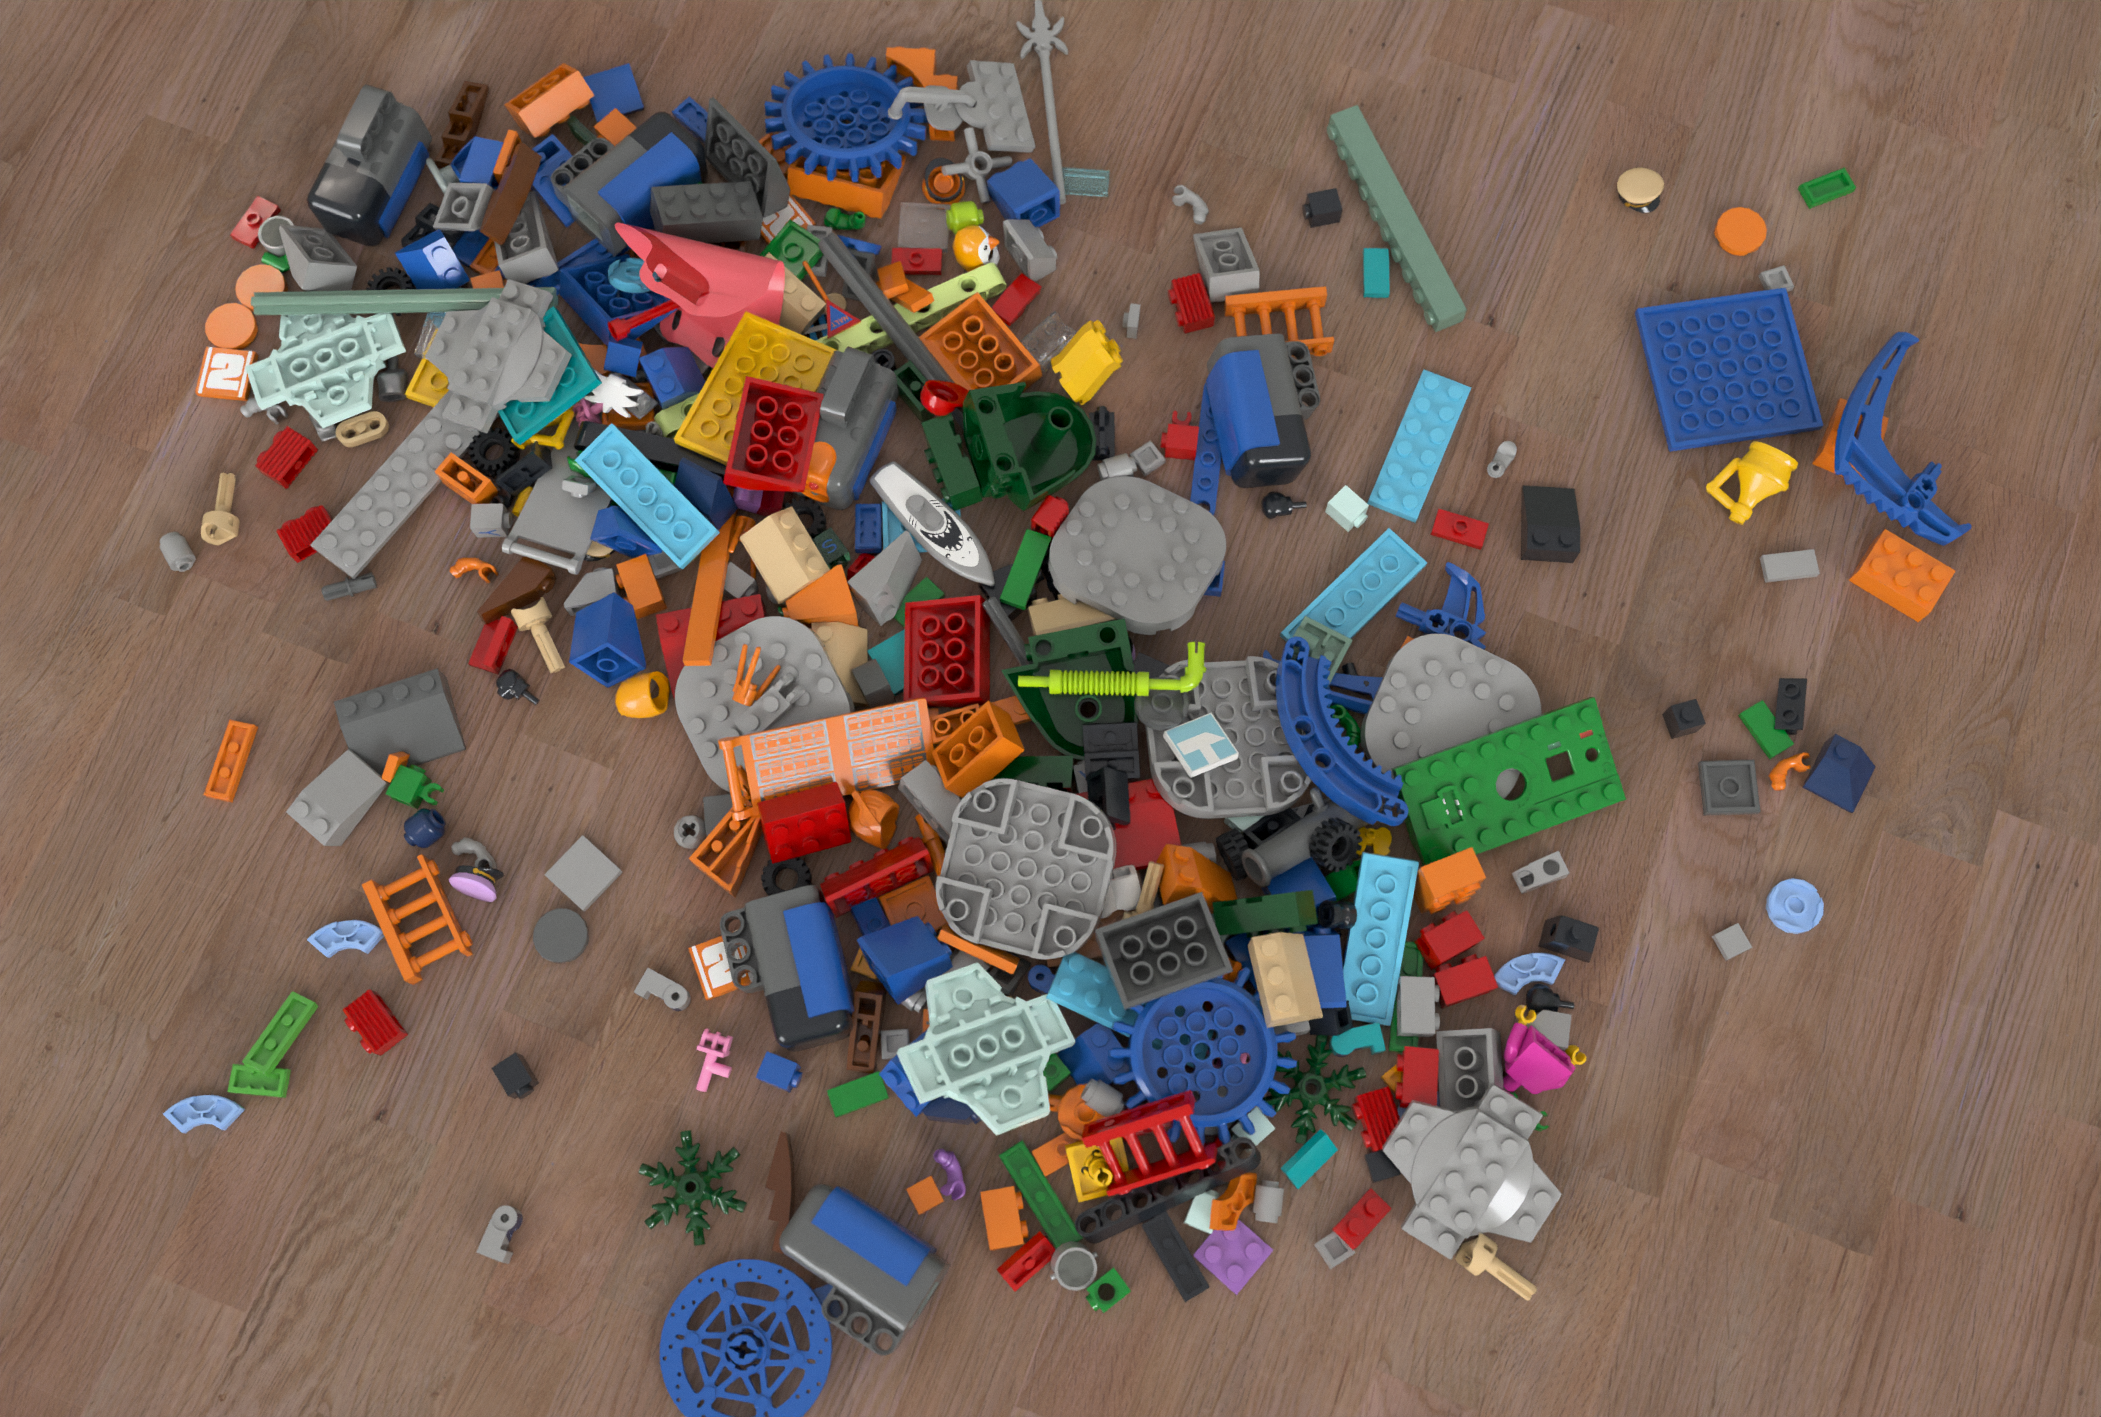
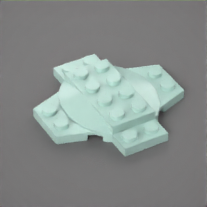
(326, 364)
(986, 1049)

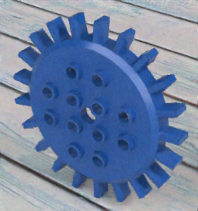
(851, 146)
(1244, 1082)

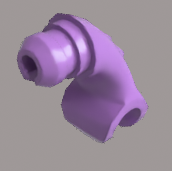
(955, 1183)

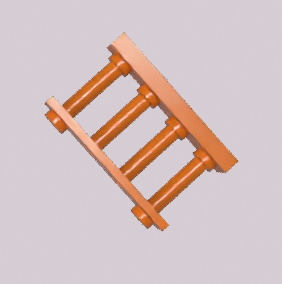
(1287, 302)
(390, 918)

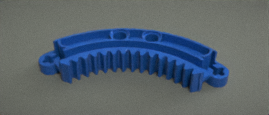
(1346, 777)

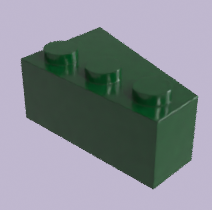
(950, 463)
(1045, 771)
(1266, 913)

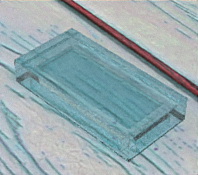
(1086, 181)

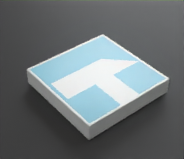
(1200, 745)

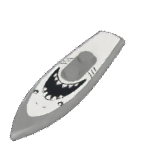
(933, 523)

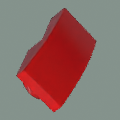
(1016, 298)

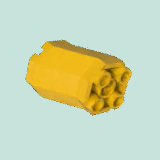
(1087, 361)

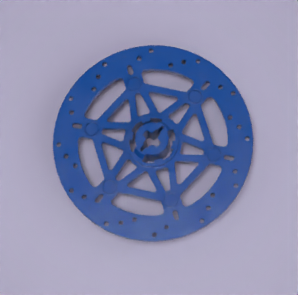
(694, 1339)

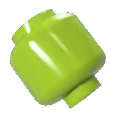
(962, 215)

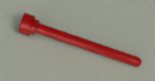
(620, 327)

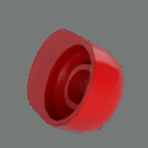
(942, 397)

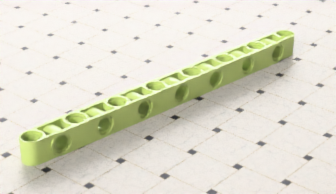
(947, 297)

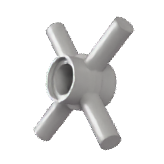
(968, 167)

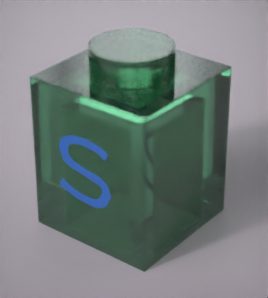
(832, 549)

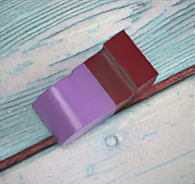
(758, 501)

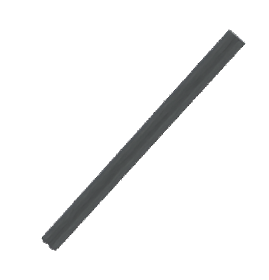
(884, 312)

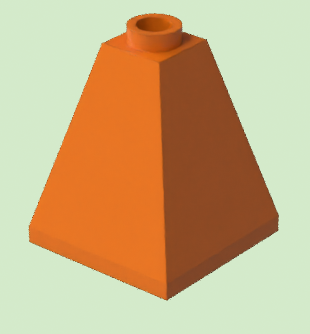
(823, 601)

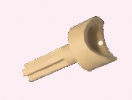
(223, 523)
(534, 620)
(1149, 890)
(1482, 1252)

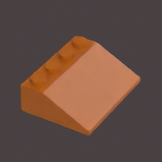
(867, 195)
(980, 348)

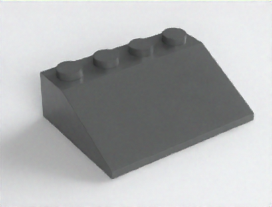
(743, 159)
(402, 716)
(1163, 950)

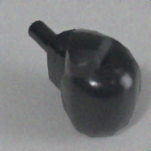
(1278, 504)
(512, 685)
(1542, 998)

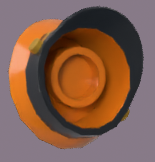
(941, 188)

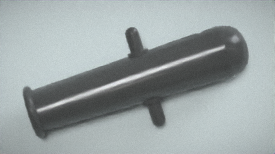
(1292, 843)

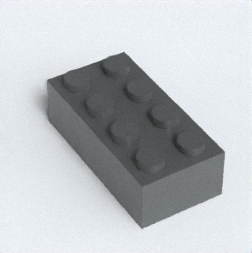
(707, 211)

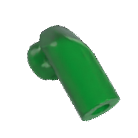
(280, 263)

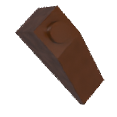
(522, 586)
(867, 1026)

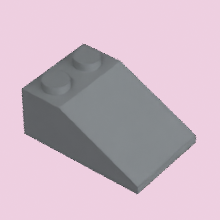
(317, 259)
(1226, 263)
(887, 579)
(337, 799)

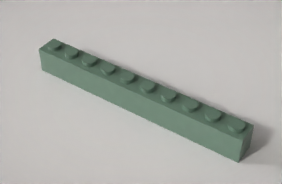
(1396, 219)

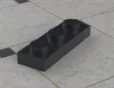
(1175, 1256)

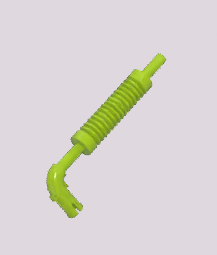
(1120, 683)

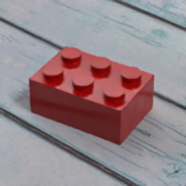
(804, 822)

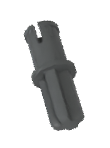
(349, 586)

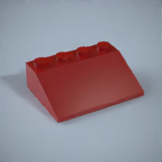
(773, 437)
(674, 629)
(947, 652)
(1150, 827)
(877, 876)

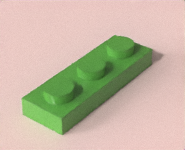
(280, 1034)

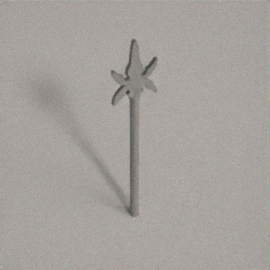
(1042, 39)

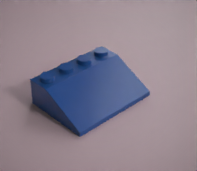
(598, 302)

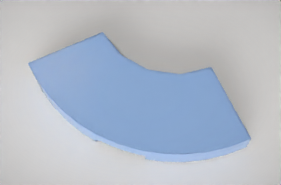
(345, 935)
(1528, 969)
(203, 1110)

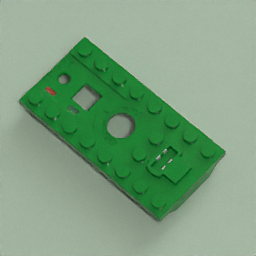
(1455, 792)

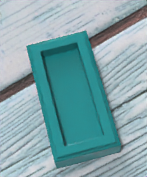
(1376, 273)
(1309, 1159)

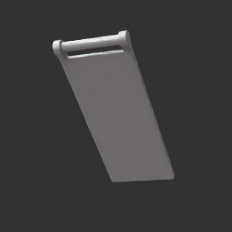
(555, 516)

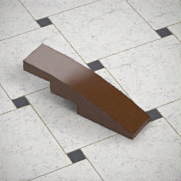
(464, 121)
(511, 194)
(782, 1180)

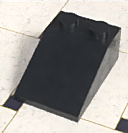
(1549, 524)

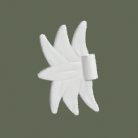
(614, 394)

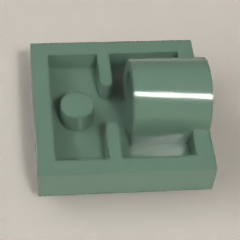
(1322, 642)

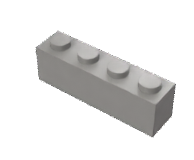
(929, 797)

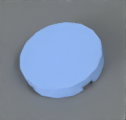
(1794, 906)

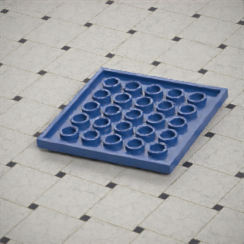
(1728, 369)

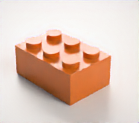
(550, 100)
(1902, 575)
(977, 750)
(1448, 881)

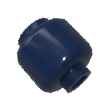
(424, 828)

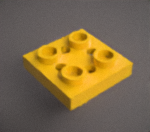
(1095, 1181)

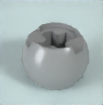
(681, 835)

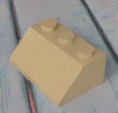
(800, 304)
(784, 554)
(1063, 615)
(847, 650)
(1284, 978)

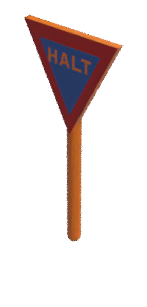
(837, 318)

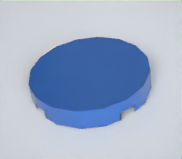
(860, 245)

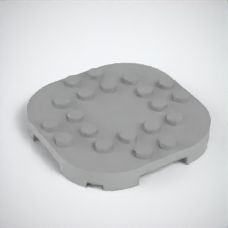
(1137, 553)
(706, 692)
(1441, 696)
(1245, 706)
(1026, 869)

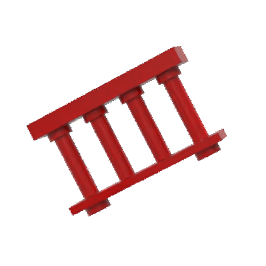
(1150, 1116)

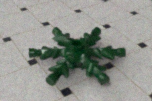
(1322, 1085)
(702, 1192)

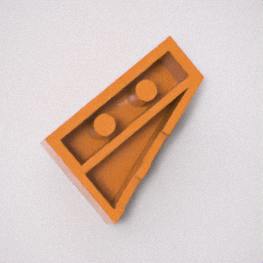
(729, 850)

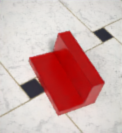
(493, 645)

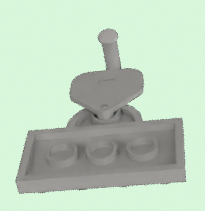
(986, 102)

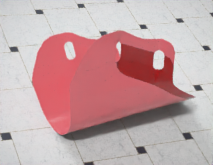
(691, 267)

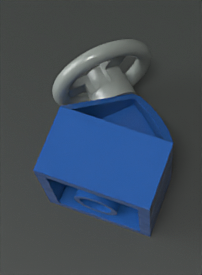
(471, 164)

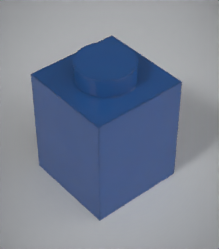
(779, 1072)

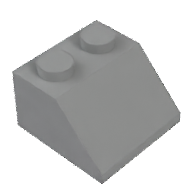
(463, 206)
(1028, 248)

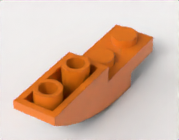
(946, 723)

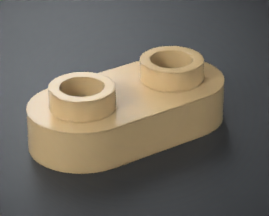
(363, 429)

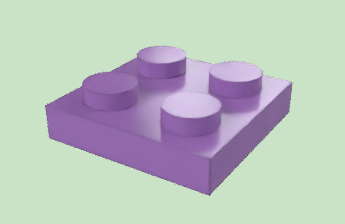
(1233, 1255)

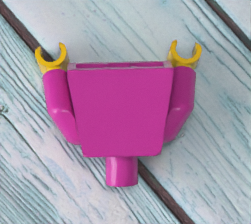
(1535, 1060)

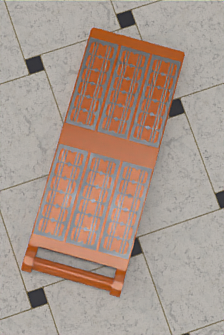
(853, 749)

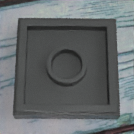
(1729, 787)

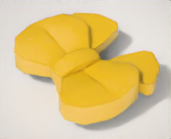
(1379, 839)

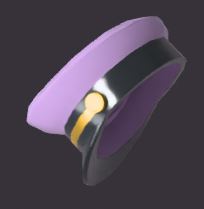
(476, 882)

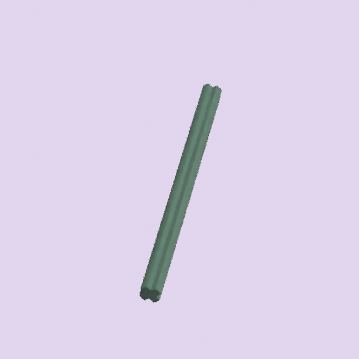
(377, 301)

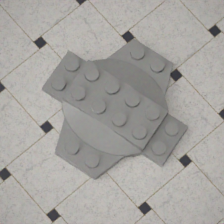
(498, 356)
(1471, 1171)

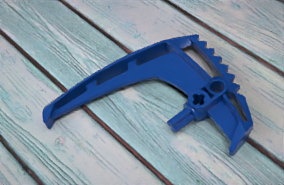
(1890, 487)
(1450, 620)

